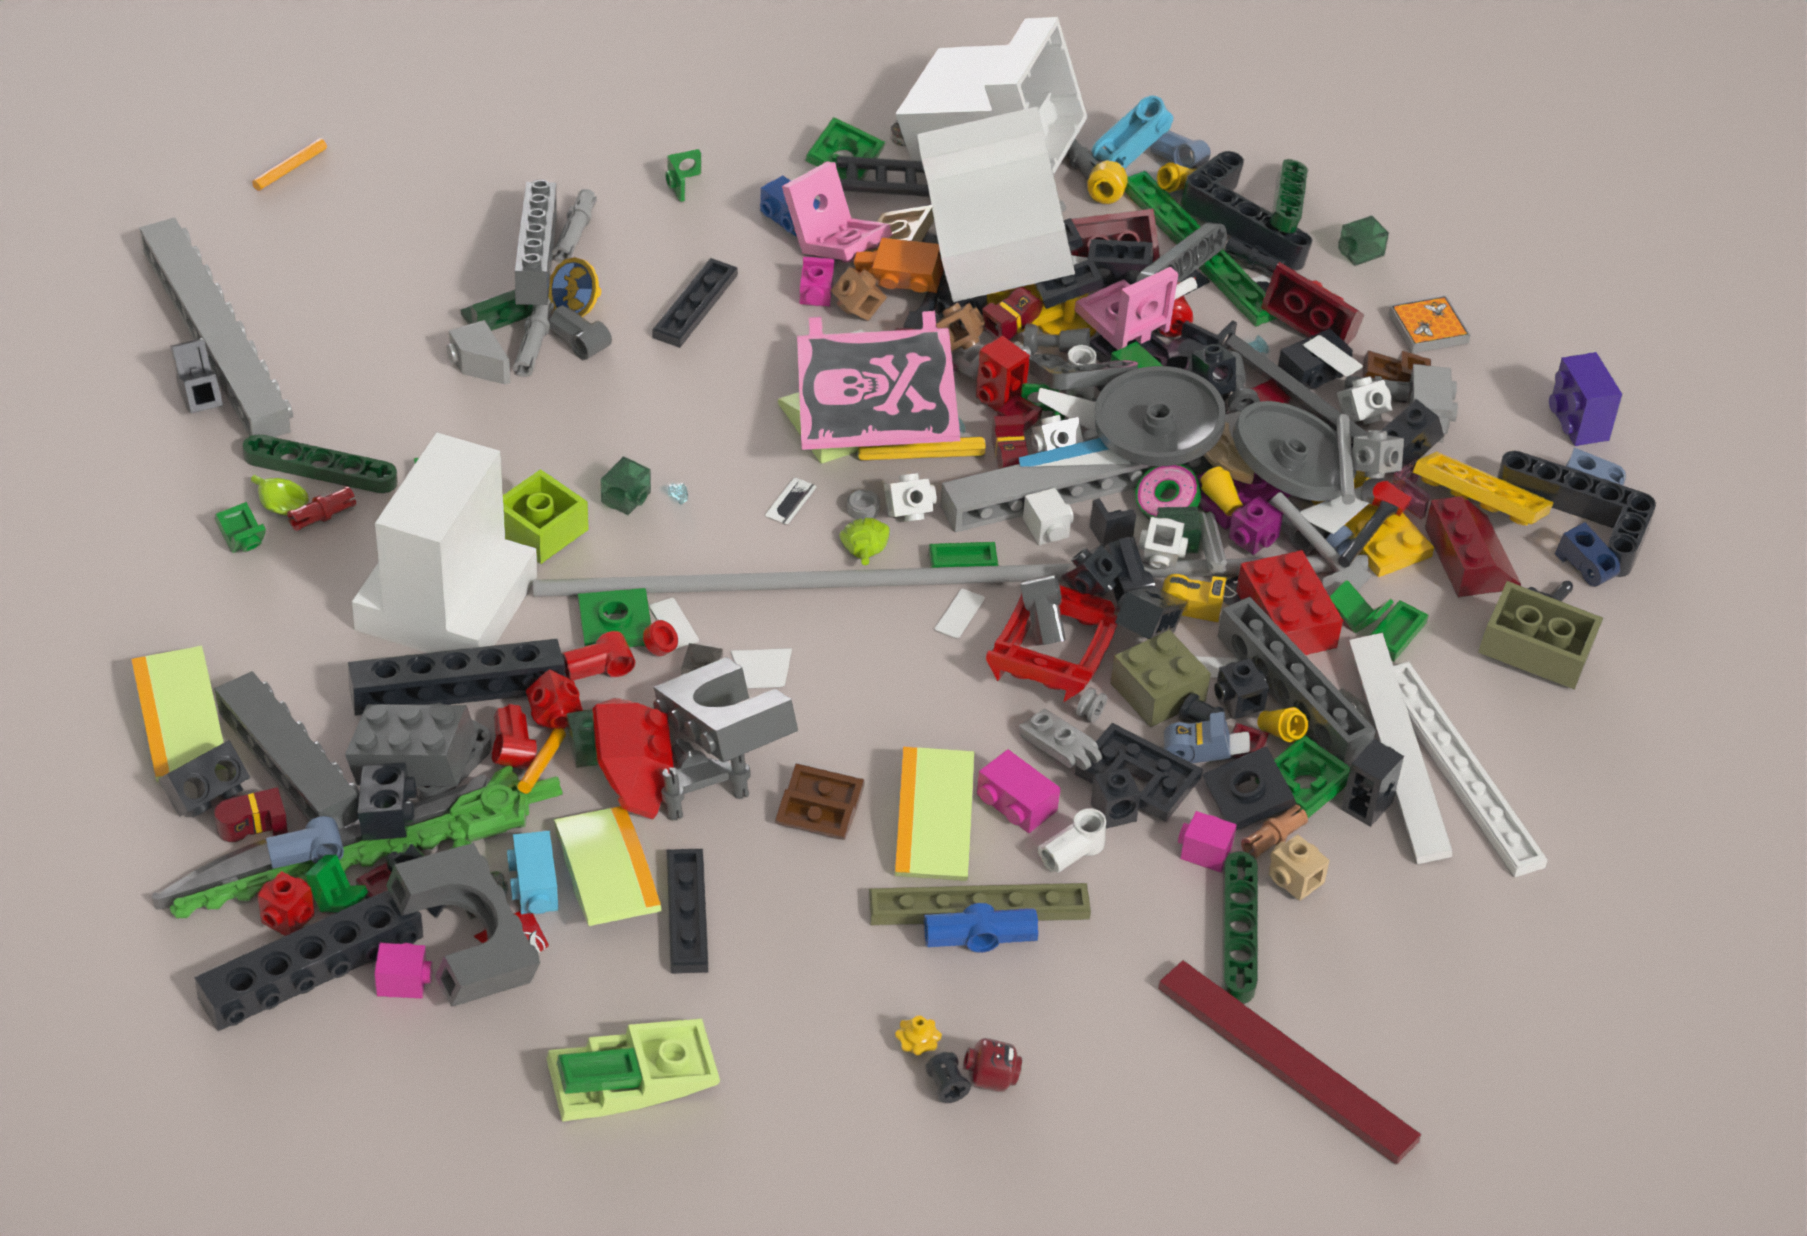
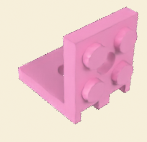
(830, 228)
(1139, 308)

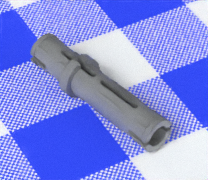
(578, 217)
(535, 328)

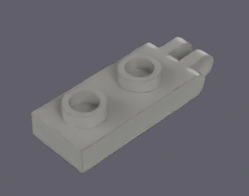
(1060, 740)

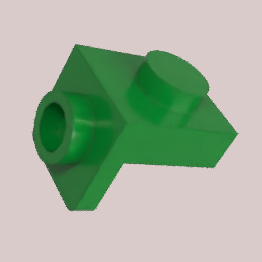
(240, 528)
(331, 885)

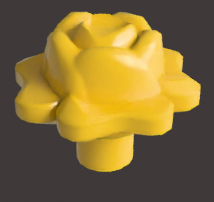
(918, 1035)

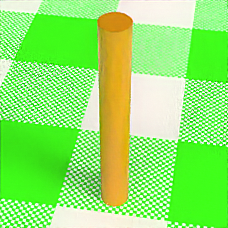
(289, 164)
(541, 760)

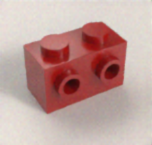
(1001, 372)

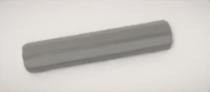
(1212, 543)

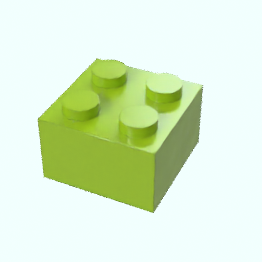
(544, 515)

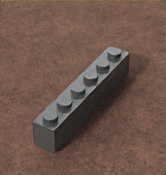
(287, 750)

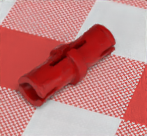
(321, 508)

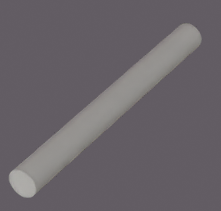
(1345, 459)

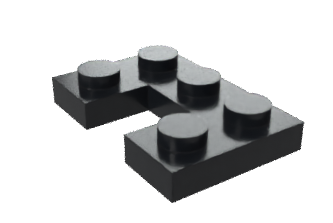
(1069, 287)
(1168, 774)

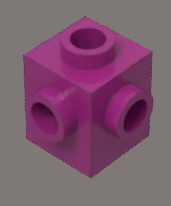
(1255, 525)

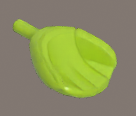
(280, 494)
(865, 538)

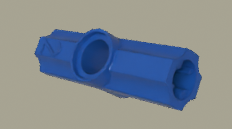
(981, 927)

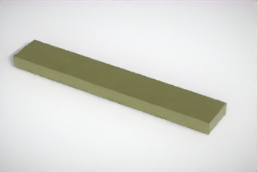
(910, 904)

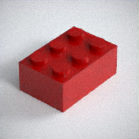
(1293, 599)

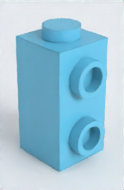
(534, 871)

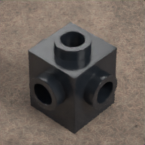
(1092, 571)
(1241, 688)

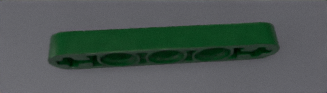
(1289, 196)
(372, 476)
(1244, 912)

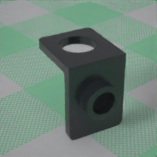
(1206, 337)

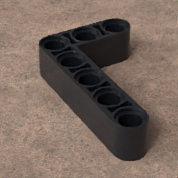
(1212, 199)
(1586, 497)

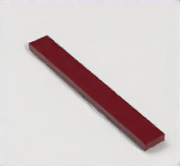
(1290, 1062)

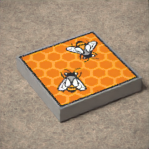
(1429, 324)

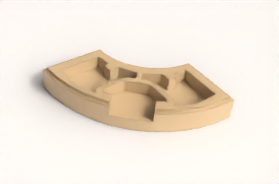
(1226, 456)

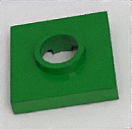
(843, 136)
(632, 626)
(1309, 758)

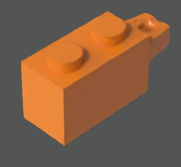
(903, 265)

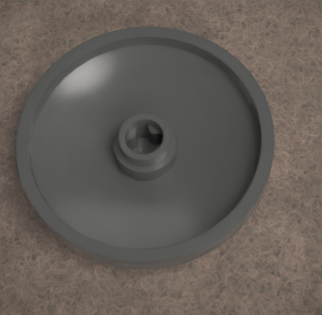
(1159, 416)
(1290, 449)

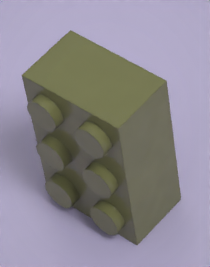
(1540, 635)

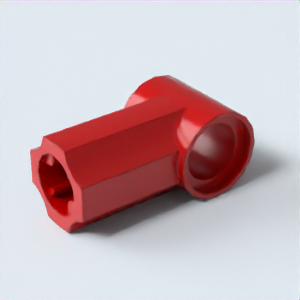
(608, 655)
(512, 741)

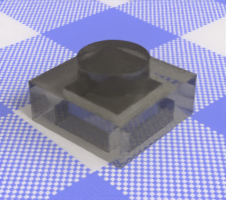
(700, 656)

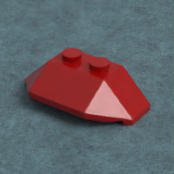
(633, 752)

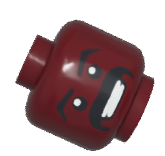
(992, 1065)

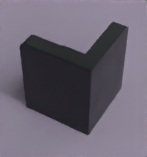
(1111, 525)

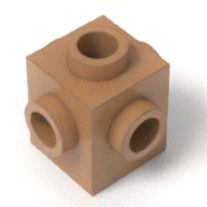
(858, 293)
(972, 321)

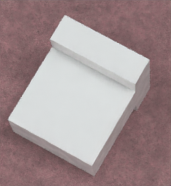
(998, 80)
(995, 204)
(444, 556)

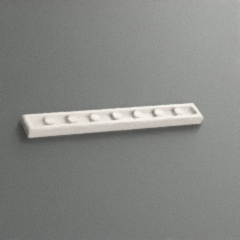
(1395, 730)
(1468, 776)

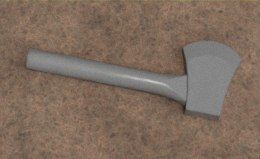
(1354, 573)

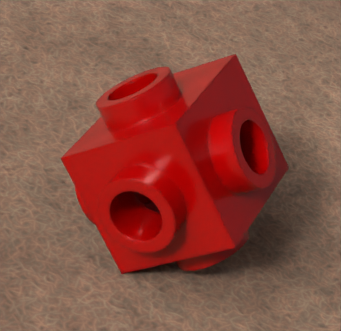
(552, 699)
(285, 904)

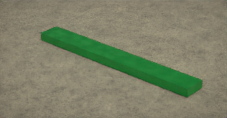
(1220, 268)

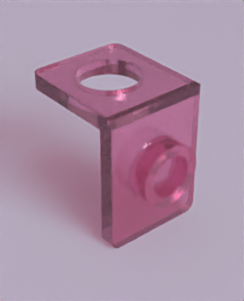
(1420, 498)

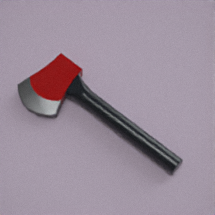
(1389, 502)

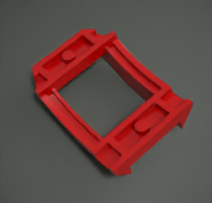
(1051, 671)

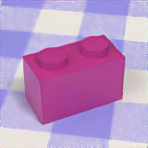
(1018, 791)

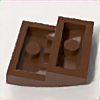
(820, 801)

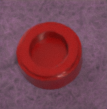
(660, 638)

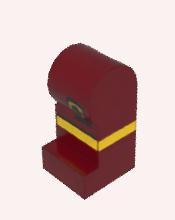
(1011, 313)
(1008, 440)
(251, 815)

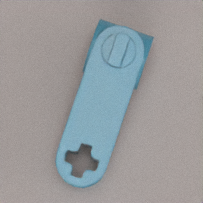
(1134, 132)

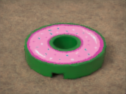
(1161, 479)

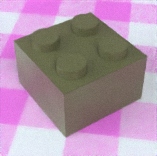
(1159, 677)

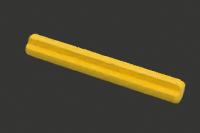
(965, 447)

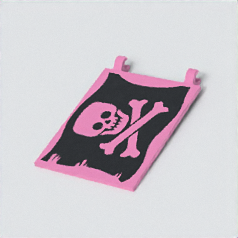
(876, 387)

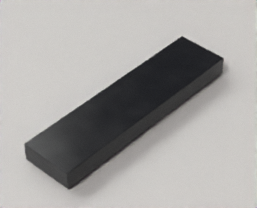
(695, 302)
(687, 911)

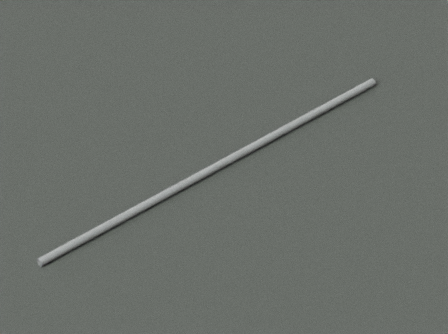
(866, 578)

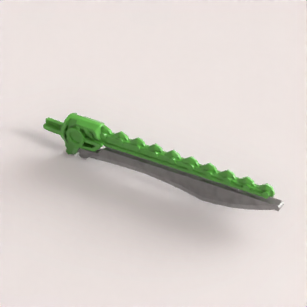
(469, 812)

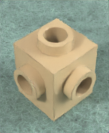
(1298, 867)

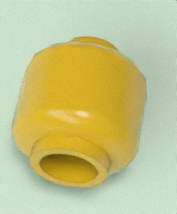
(1107, 182)

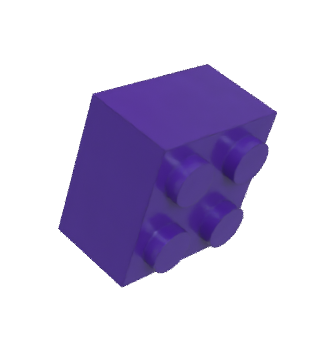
(1585, 399)

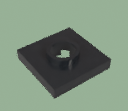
(1248, 808)

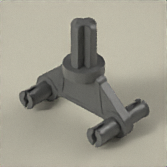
(697, 772)

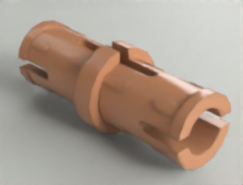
(1274, 831)

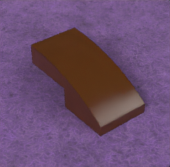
(1392, 368)

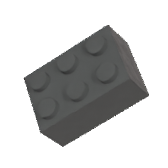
(427, 737)

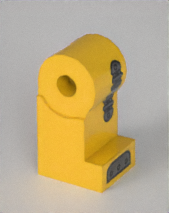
(1202, 597)

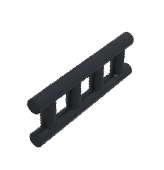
(881, 166)

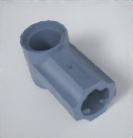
(1179, 149)
(316, 840)

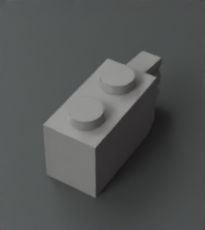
(1436, 391)

